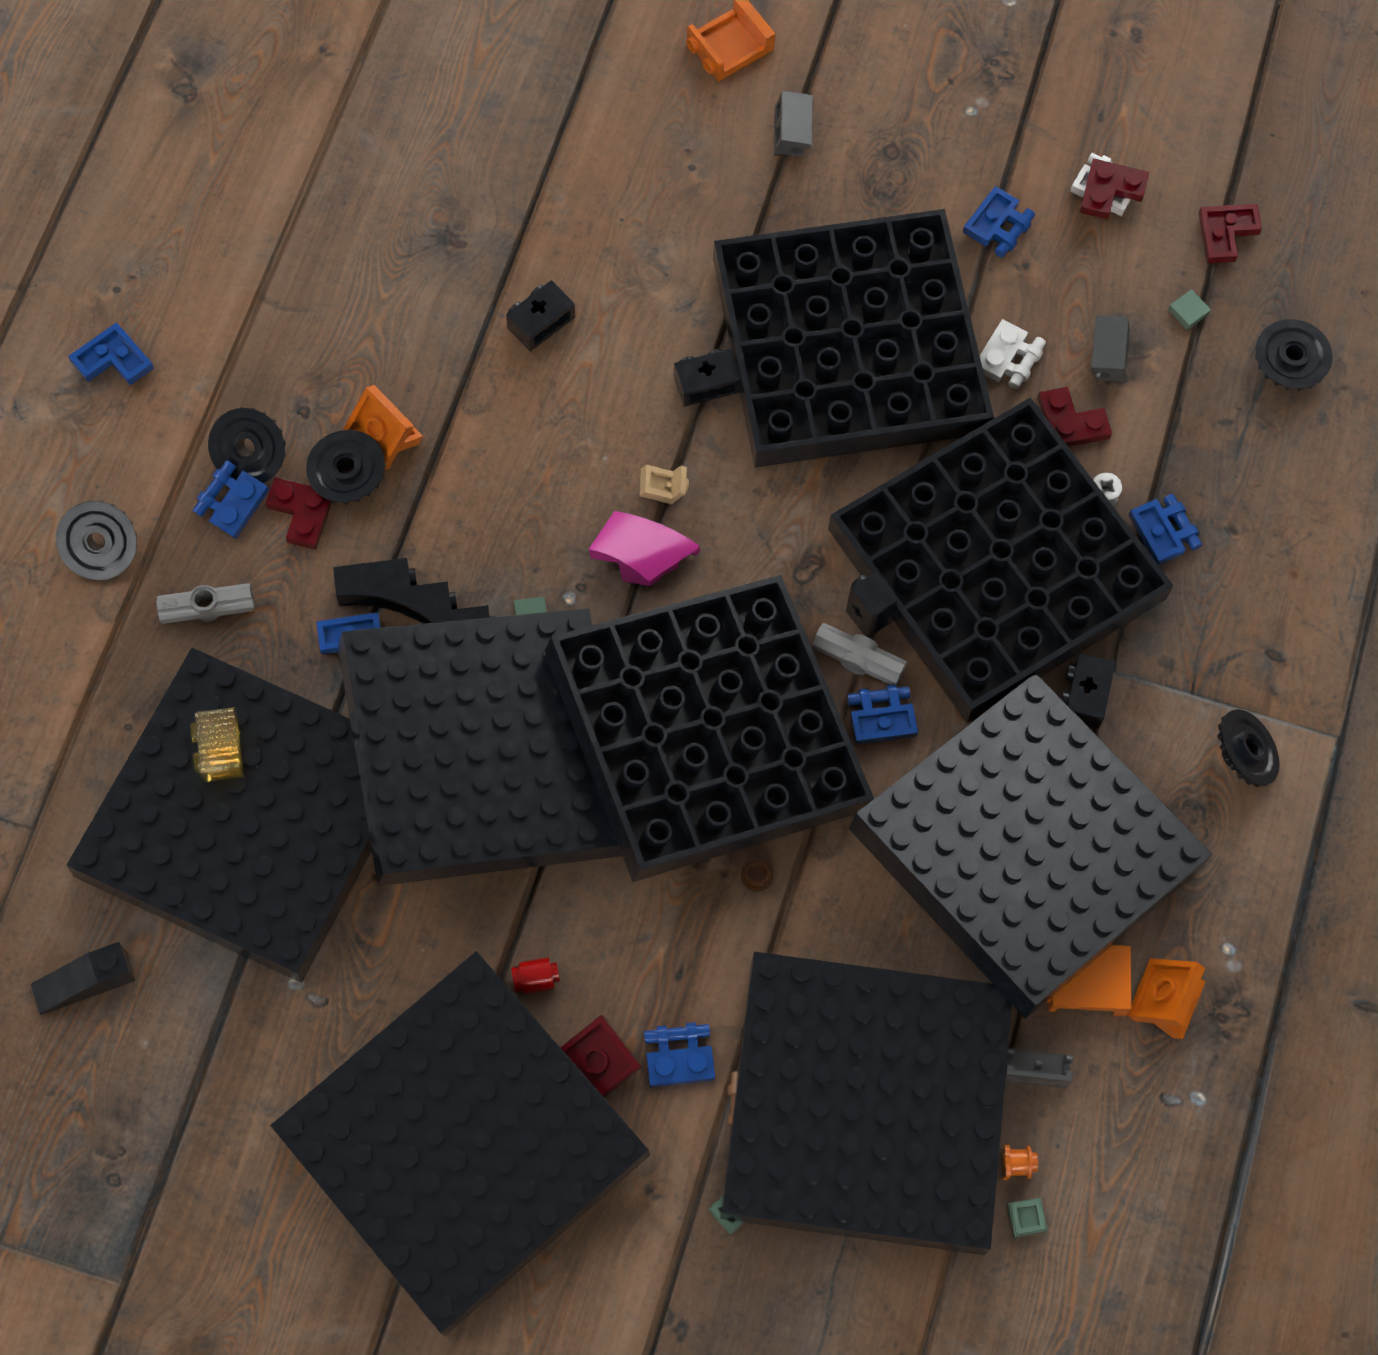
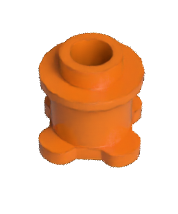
(1018, 1162)

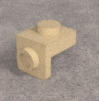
(663, 484)

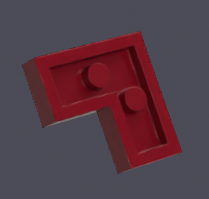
(1111, 180)
(1222, 224)
(1072, 426)
(305, 505)

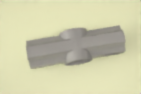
(186, 607)
(859, 654)

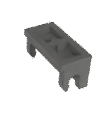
(792, 123)
(1110, 348)
(1038, 1068)

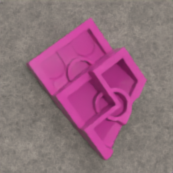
(641, 548)

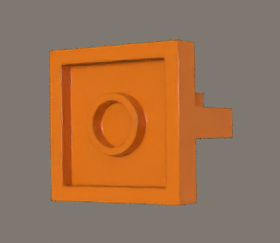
(384, 423)
(1168, 995)

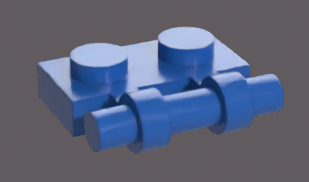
(992, 215)
(238, 504)
(1158, 533)
(882, 723)
(679, 1065)

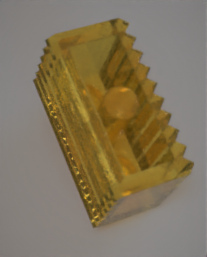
(217, 744)

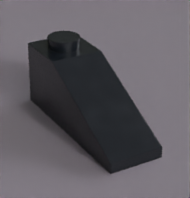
(83, 978)

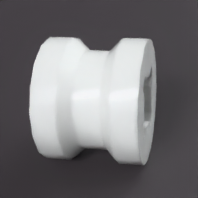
(1113, 486)

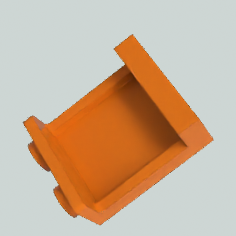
(731, 40)
(1100, 986)

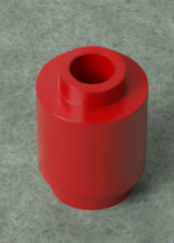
(535, 976)

